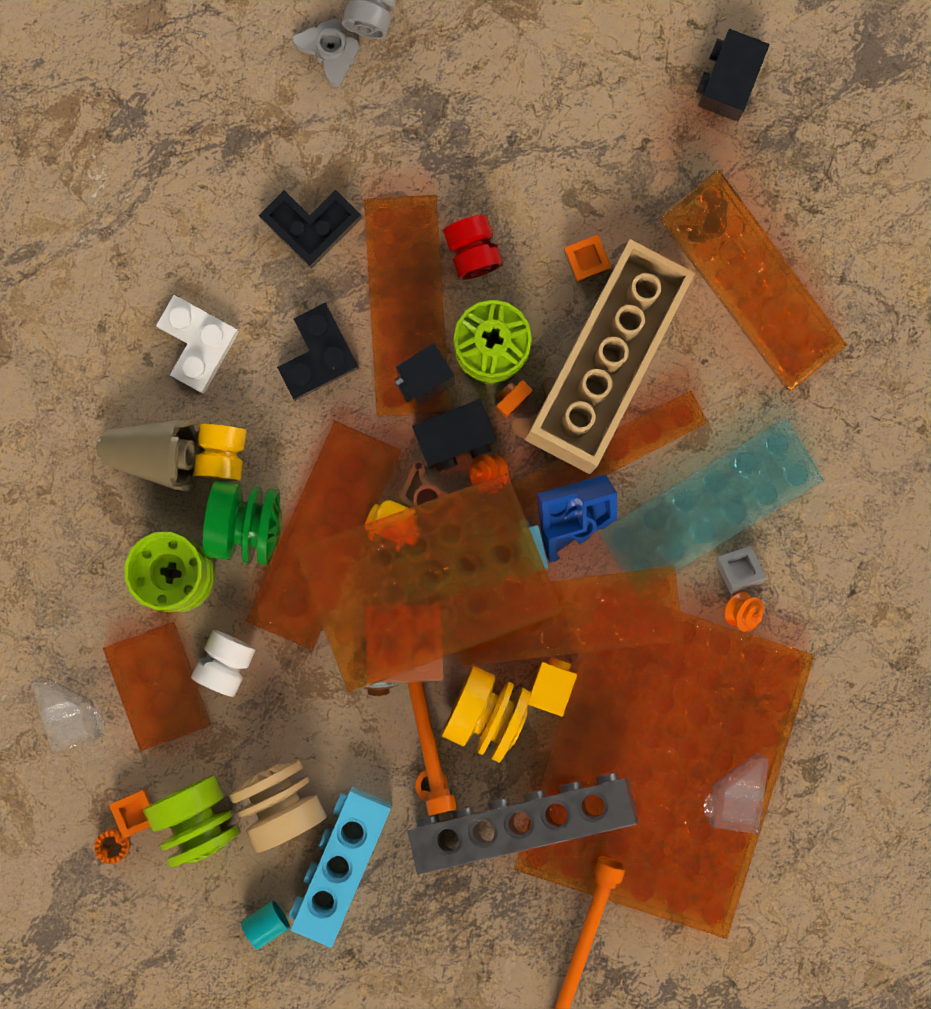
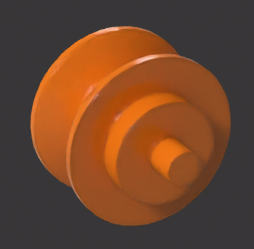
(487, 467)
(743, 611)

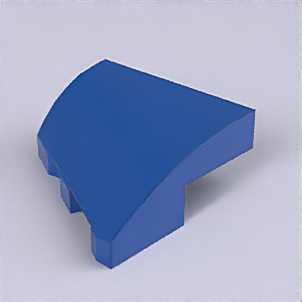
(575, 512)

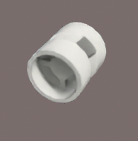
(223, 663)

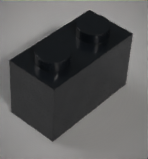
(733, 74)
(424, 376)
(455, 435)

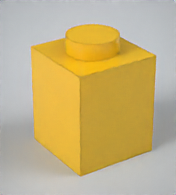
(552, 686)

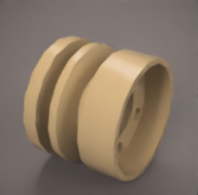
(277, 805)

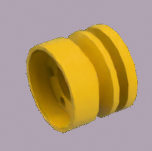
(486, 714)

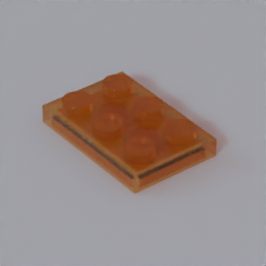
(156, 686)

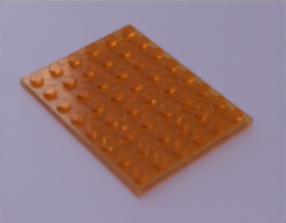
(675, 726)

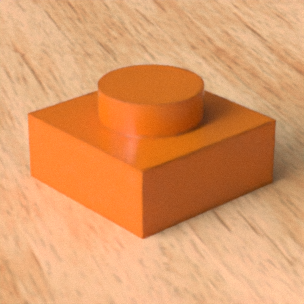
(587, 258)
(512, 398)
(129, 812)

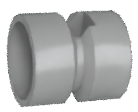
(368, 17)

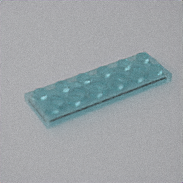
(714, 502)

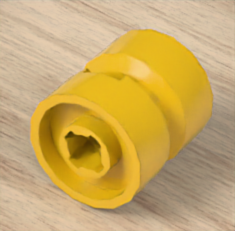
(220, 452)

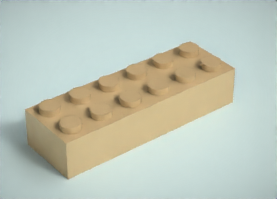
(610, 357)

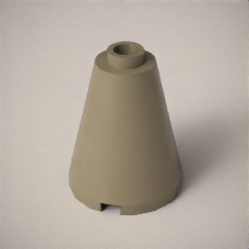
(154, 451)

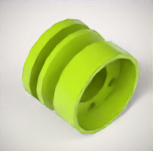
(502, 361)
(149, 567)
(192, 822)

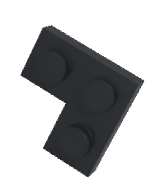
(310, 234)
(327, 354)

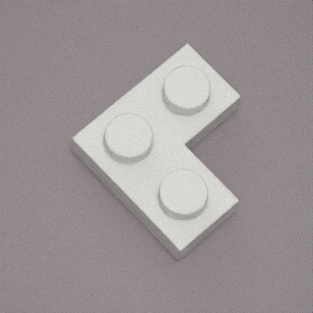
(206, 342)

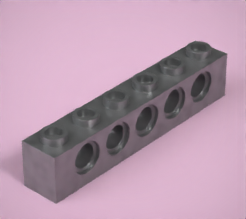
(433, 854)

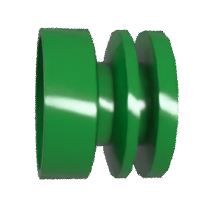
(236, 522)

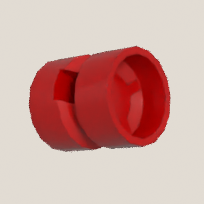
(472, 245)

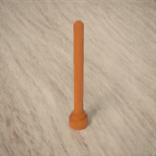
(439, 798)
(608, 874)

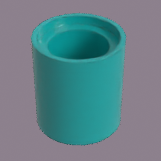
(265, 925)

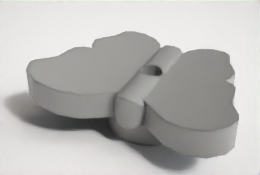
(335, 60)

